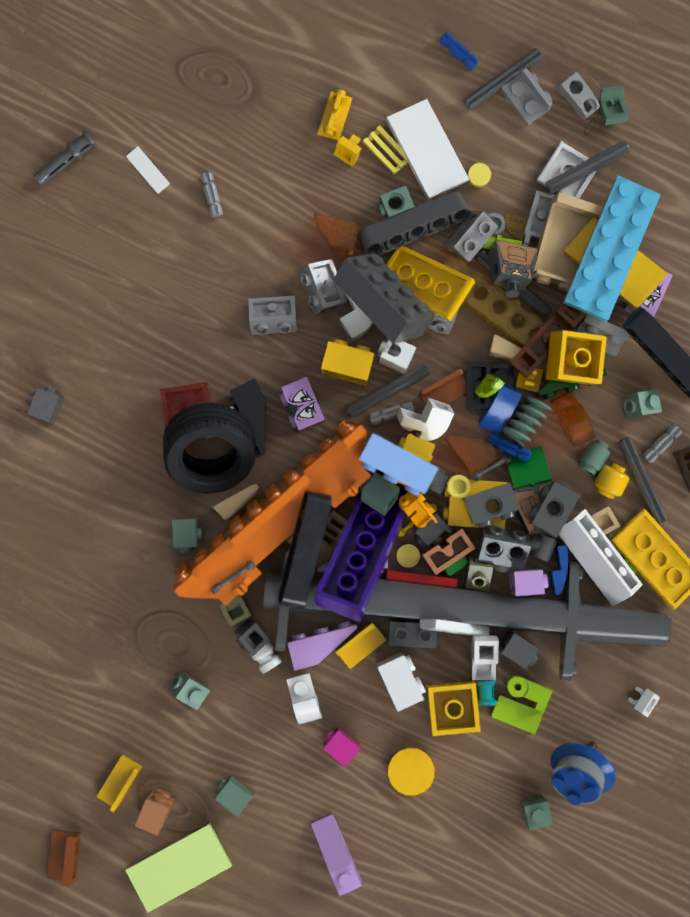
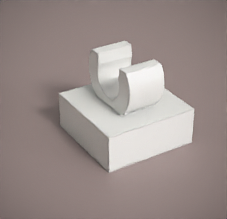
(646, 702)

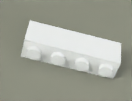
(599, 558)

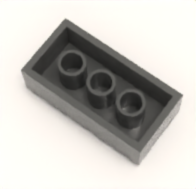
(383, 297)

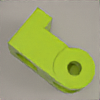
(522, 687)

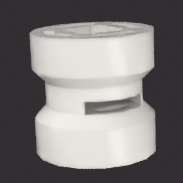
(266, 658)

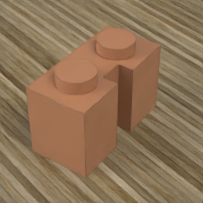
(440, 558)
(155, 811)

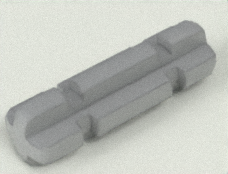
(211, 194)
(389, 414)
(662, 443)

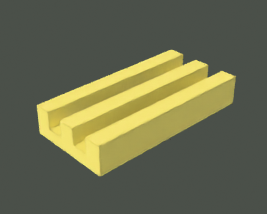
(374, 136)

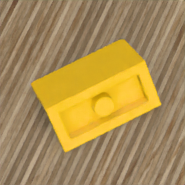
(360, 645)
(119, 782)

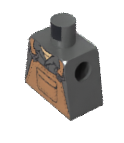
(511, 266)
(526, 500)

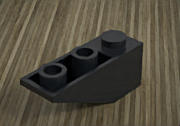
(252, 405)

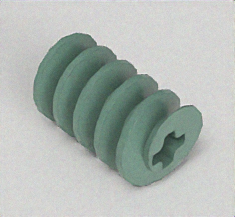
(525, 420)

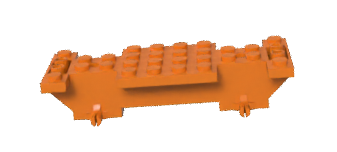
(273, 518)

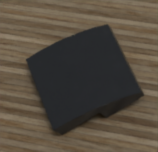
(476, 373)

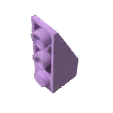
(312, 649)

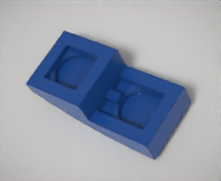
(500, 408)
(558, 577)

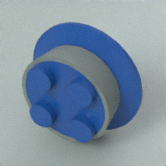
(581, 773)

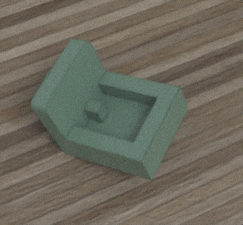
(613, 105)
(641, 404)
(188, 690)

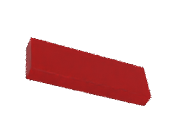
(421, 579)

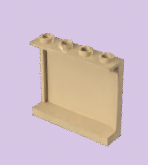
(563, 223)

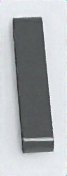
(414, 224)

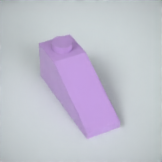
(336, 855)

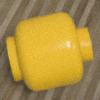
(612, 481)

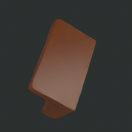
(446, 389)
(63, 856)

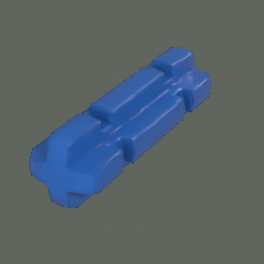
(459, 51)
(509, 447)

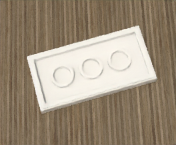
(427, 149)

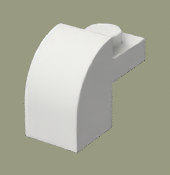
(355, 322)
(431, 423)
(484, 657)
(304, 698)

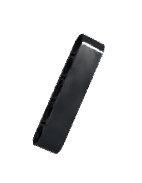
(660, 347)
(304, 549)

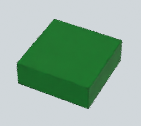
(455, 567)

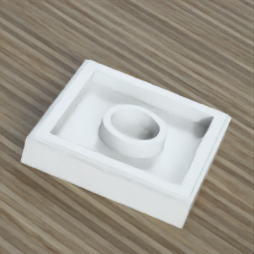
(561, 161)

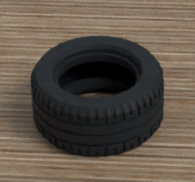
(211, 474)

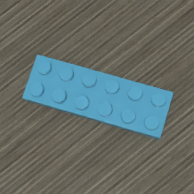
(611, 248)

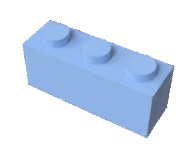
(398, 465)

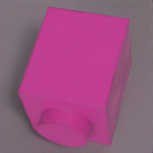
(340, 746)

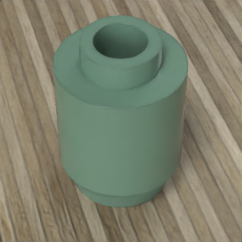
(594, 457)

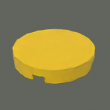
(411, 771)

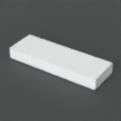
(453, 627)

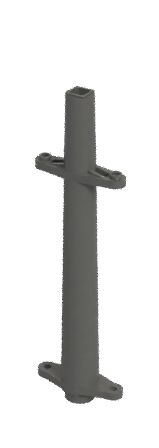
(568, 618)

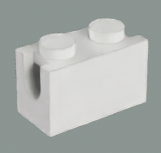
(396, 355)

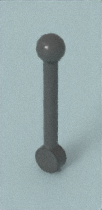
(506, 458)
(250, 565)

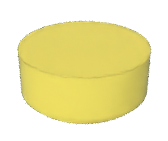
(479, 175)
(458, 486)
(408, 555)

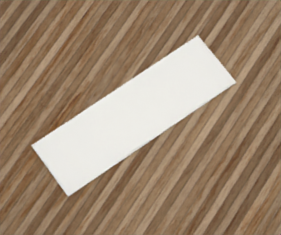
(148, 170)

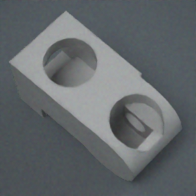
(579, 96)

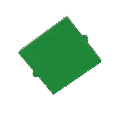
(531, 472)

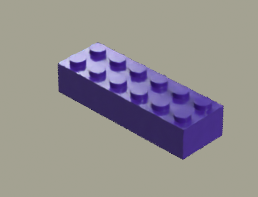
(359, 558)

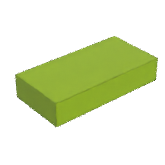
(517, 714)

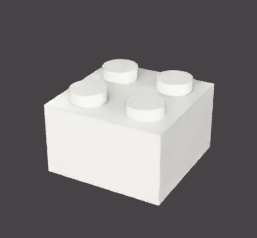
(400, 682)

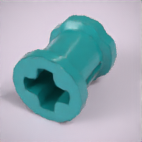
(486, 692)

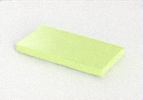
(178, 867)

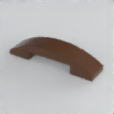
(538, 346)

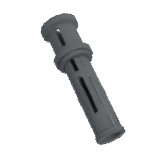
(74, 151)

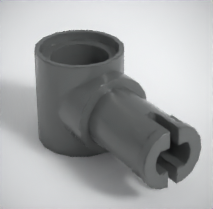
(542, 547)

